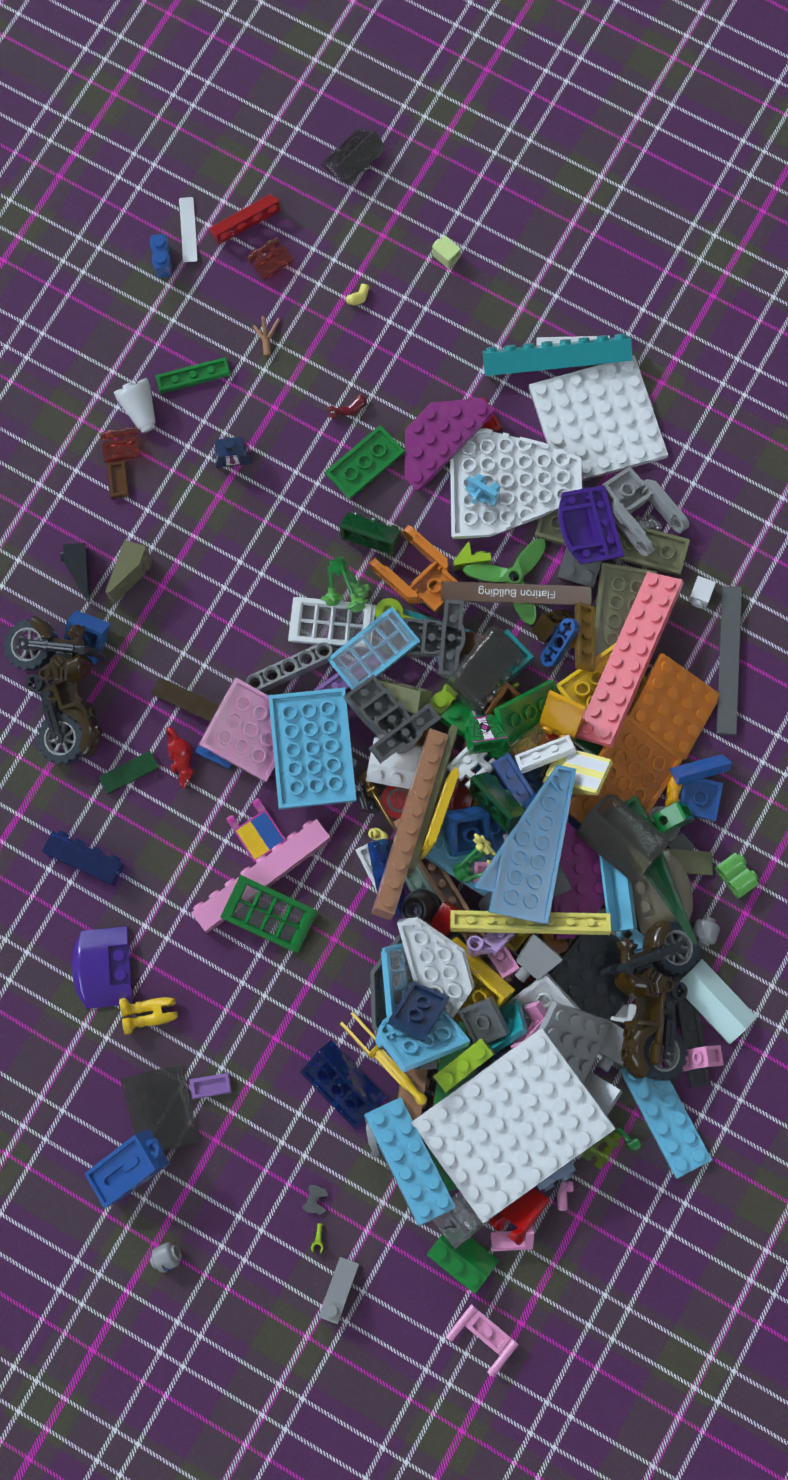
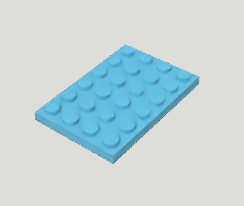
(312, 748)

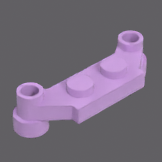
(488, 944)

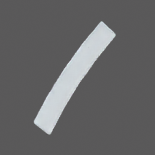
(188, 229)

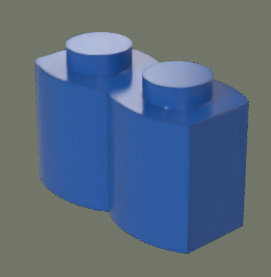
(161, 255)

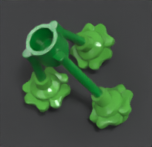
(332, 598)

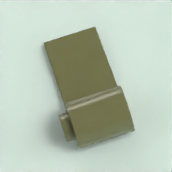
(695, 861)

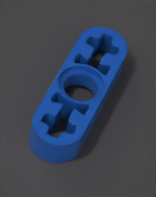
(567, 638)

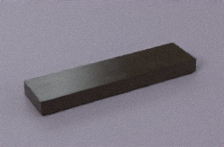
(185, 699)

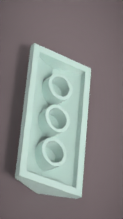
(717, 1002)

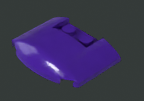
(589, 525)
(102, 967)

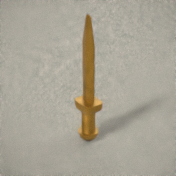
(372, 791)

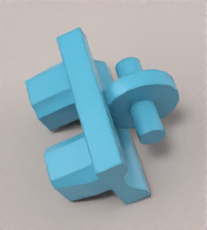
(480, 492)

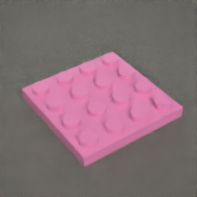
(243, 730)

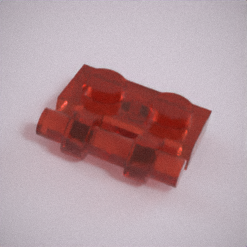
(272, 262)
(120, 449)

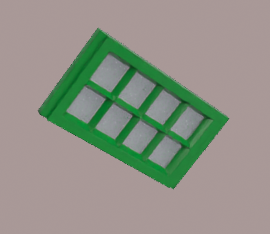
(268, 913)

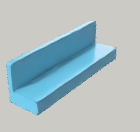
(618, 897)

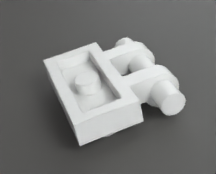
(467, 763)

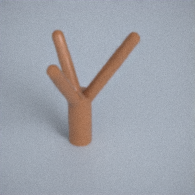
(266, 339)

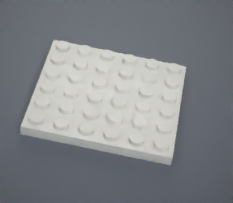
(600, 417)

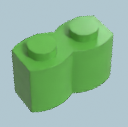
(737, 875)

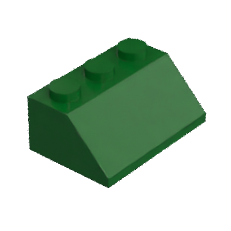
(466, 1263)

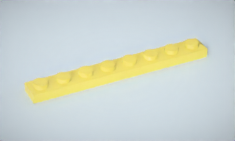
(558, 923)

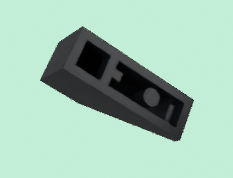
(77, 562)

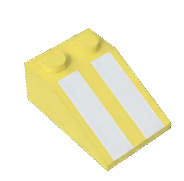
(590, 771)

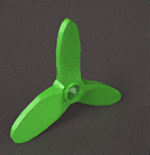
(522, 565)

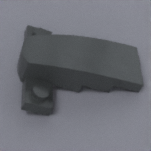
(440, 638)
(388, 718)

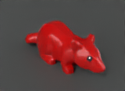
(181, 753)

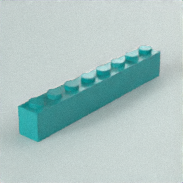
(557, 355)

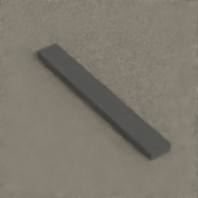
(729, 660)

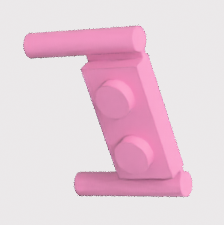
(488, 1333)

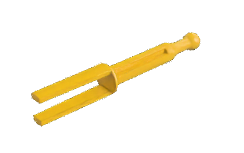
(387, 1062)

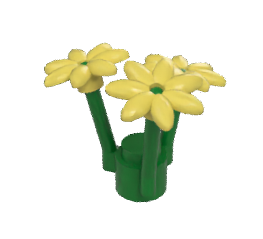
(464, 869)

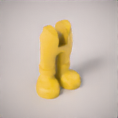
(155, 1018)

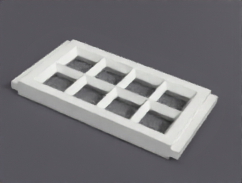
(316, 622)

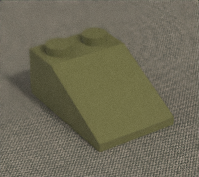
(128, 570)

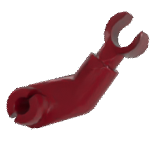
(352, 409)

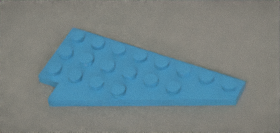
(528, 861)

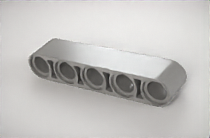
(296, 661)

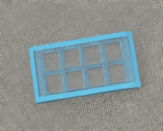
(374, 649)
(396, 975)

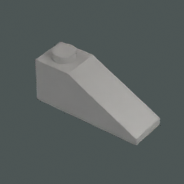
(338, 1290)

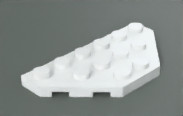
(436, 962)

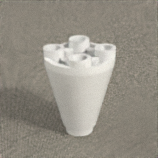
(138, 404)

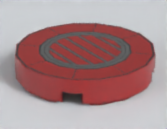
(393, 800)

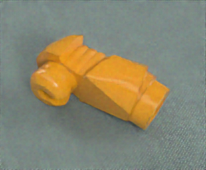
(673, 792)

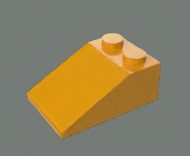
(562, 716)

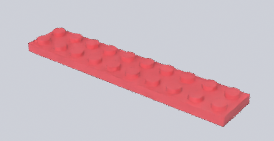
(629, 659)

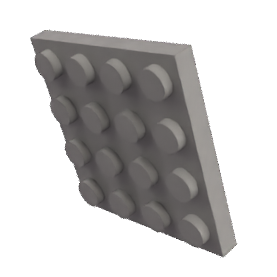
(575, 1035)

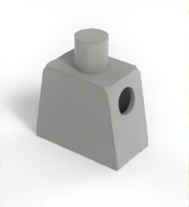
(536, 959)
(611, 1048)

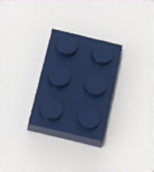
(418, 1010)

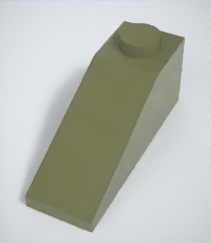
(411, 697)

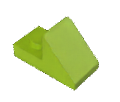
(465, 558)

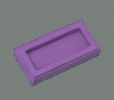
(210, 1086)

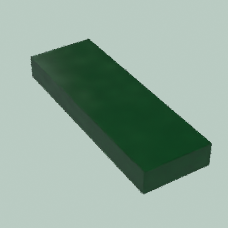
(128, 772)

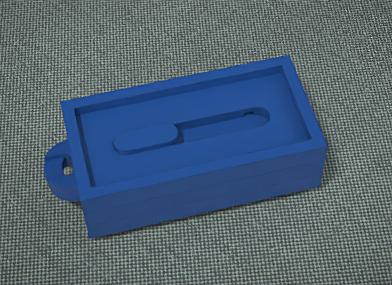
(127, 1168)

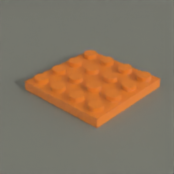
(673, 705)

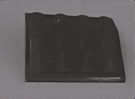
(162, 1104)

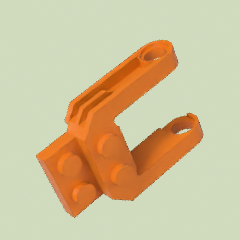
(427, 585)

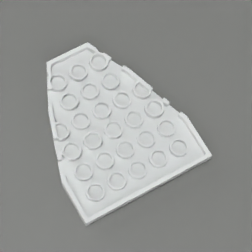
(529, 479)

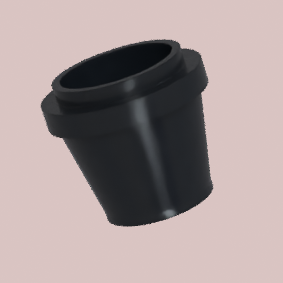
(426, 902)

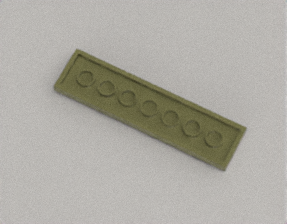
(667, 557)

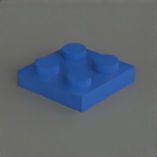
(702, 798)

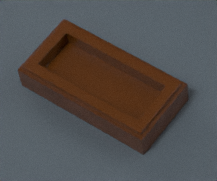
(118, 479)

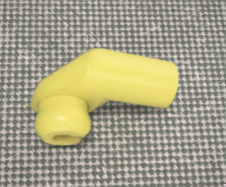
(359, 297)
(377, 834)

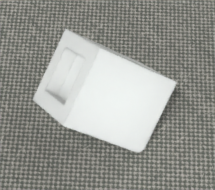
(626, 1013)

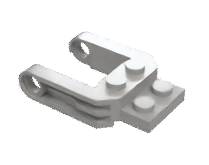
(629, 494)

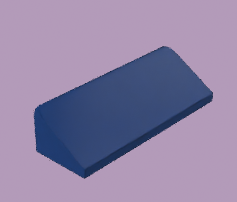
(700, 769)

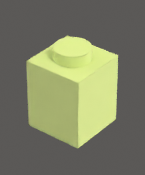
(446, 251)

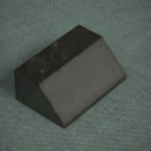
(354, 155)

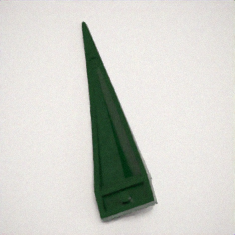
(662, 880)

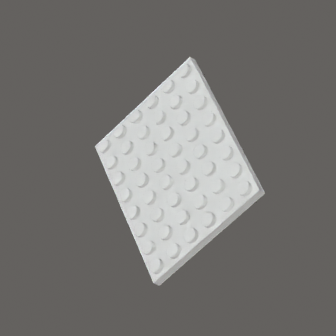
(513, 1125)

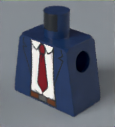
(231, 452)

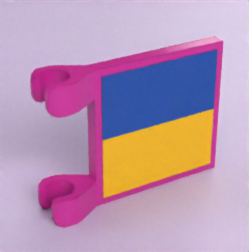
(258, 833)

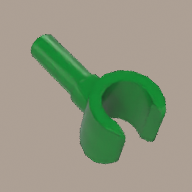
(633, 1144)

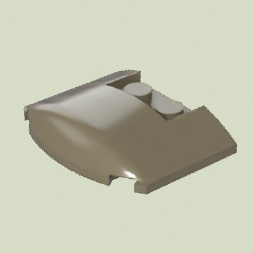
(649, 904)

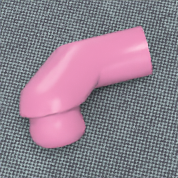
(562, 1195)

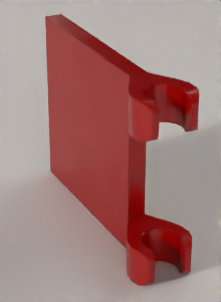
(521, 1213)

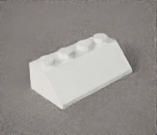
(396, 770)

